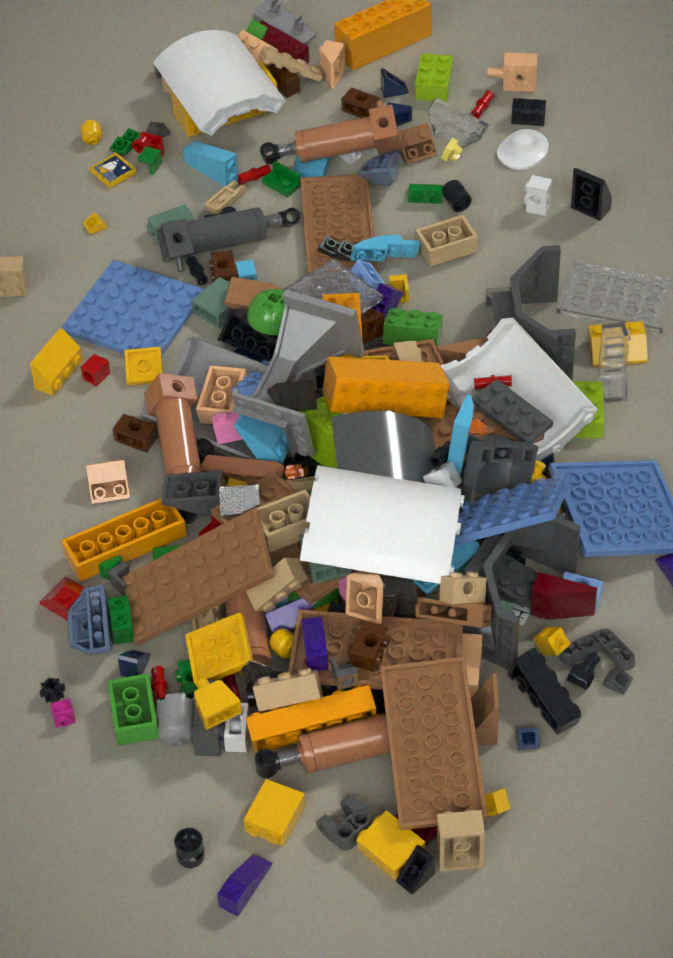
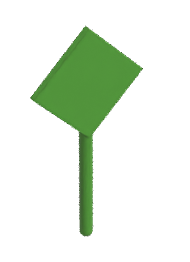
(256, 29)

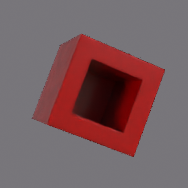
(95, 370)

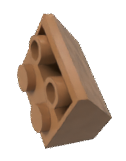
(416, 143)

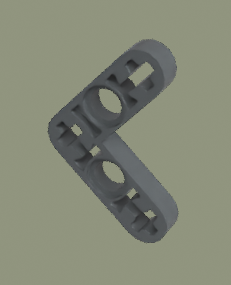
(598, 643)

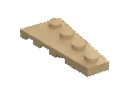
(270, 54)

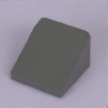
(158, 129)
(617, 680)

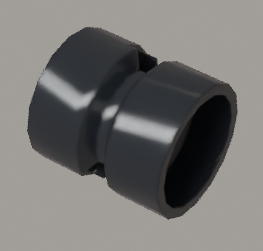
(456, 195)
(189, 847)

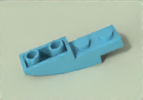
(384, 246)
(461, 557)

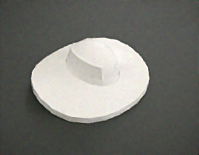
(523, 149)

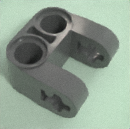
(349, 826)

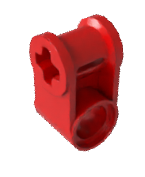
(148, 140)

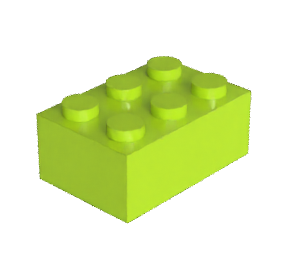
(434, 77)
(594, 392)

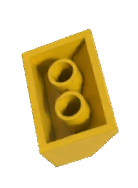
(637, 344)
(55, 363)

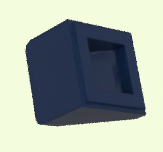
(528, 738)

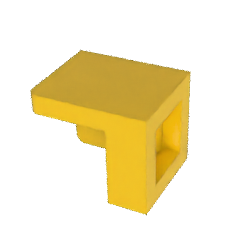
(401, 283)
(496, 802)

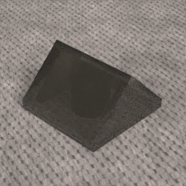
(294, 395)
(238, 499)

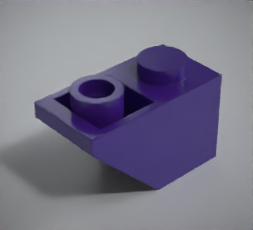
(390, 300)

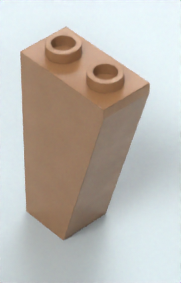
(464, 614)

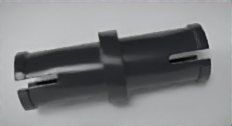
(196, 270)
(440, 455)

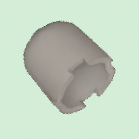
(175, 719)

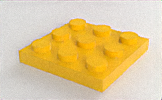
(219, 648)

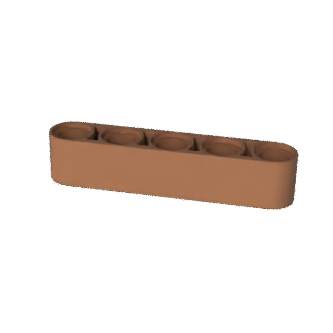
(240, 468)

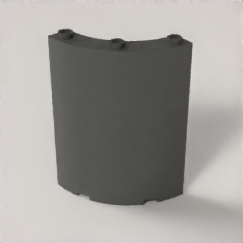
(383, 444)

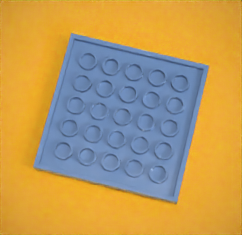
(132, 309)
(619, 507)
(512, 508)

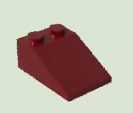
(561, 598)

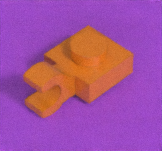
(294, 471)

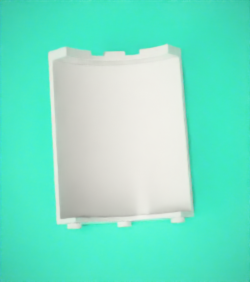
(216, 78)
(533, 378)
(381, 524)

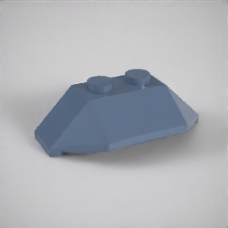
(382, 168)
(90, 622)

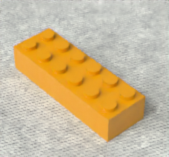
(124, 535)
(282, 725)

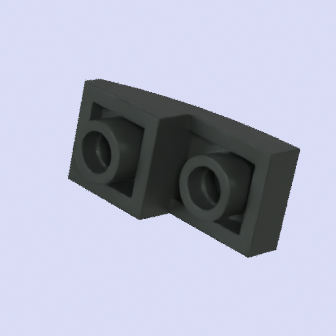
(336, 249)

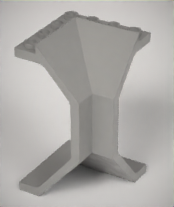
(307, 337)

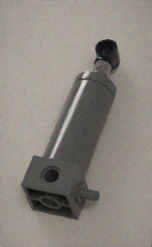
(217, 232)

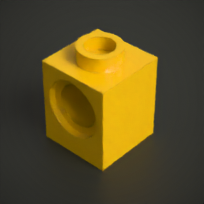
(551, 641)

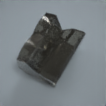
(399, 597)

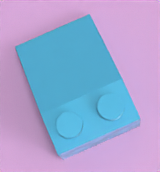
(263, 439)

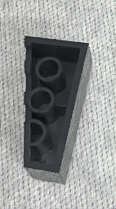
(241, 334)
(545, 690)

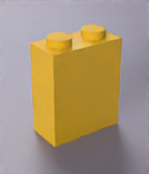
(274, 812)
(388, 844)

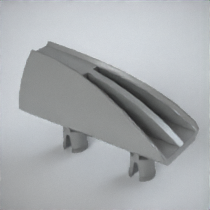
(280, 18)

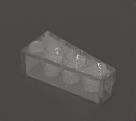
(614, 361)

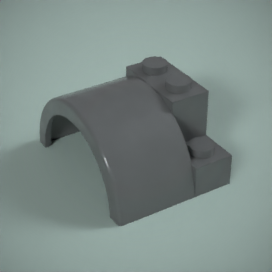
(496, 464)

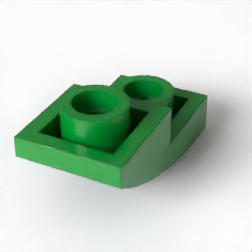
(123, 144)

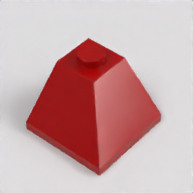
(62, 597)

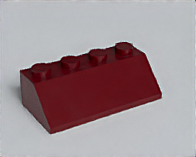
(285, 43)

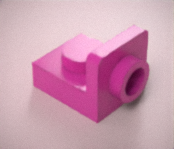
(62, 713)

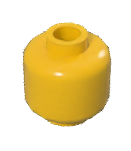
(91, 132)
(282, 642)

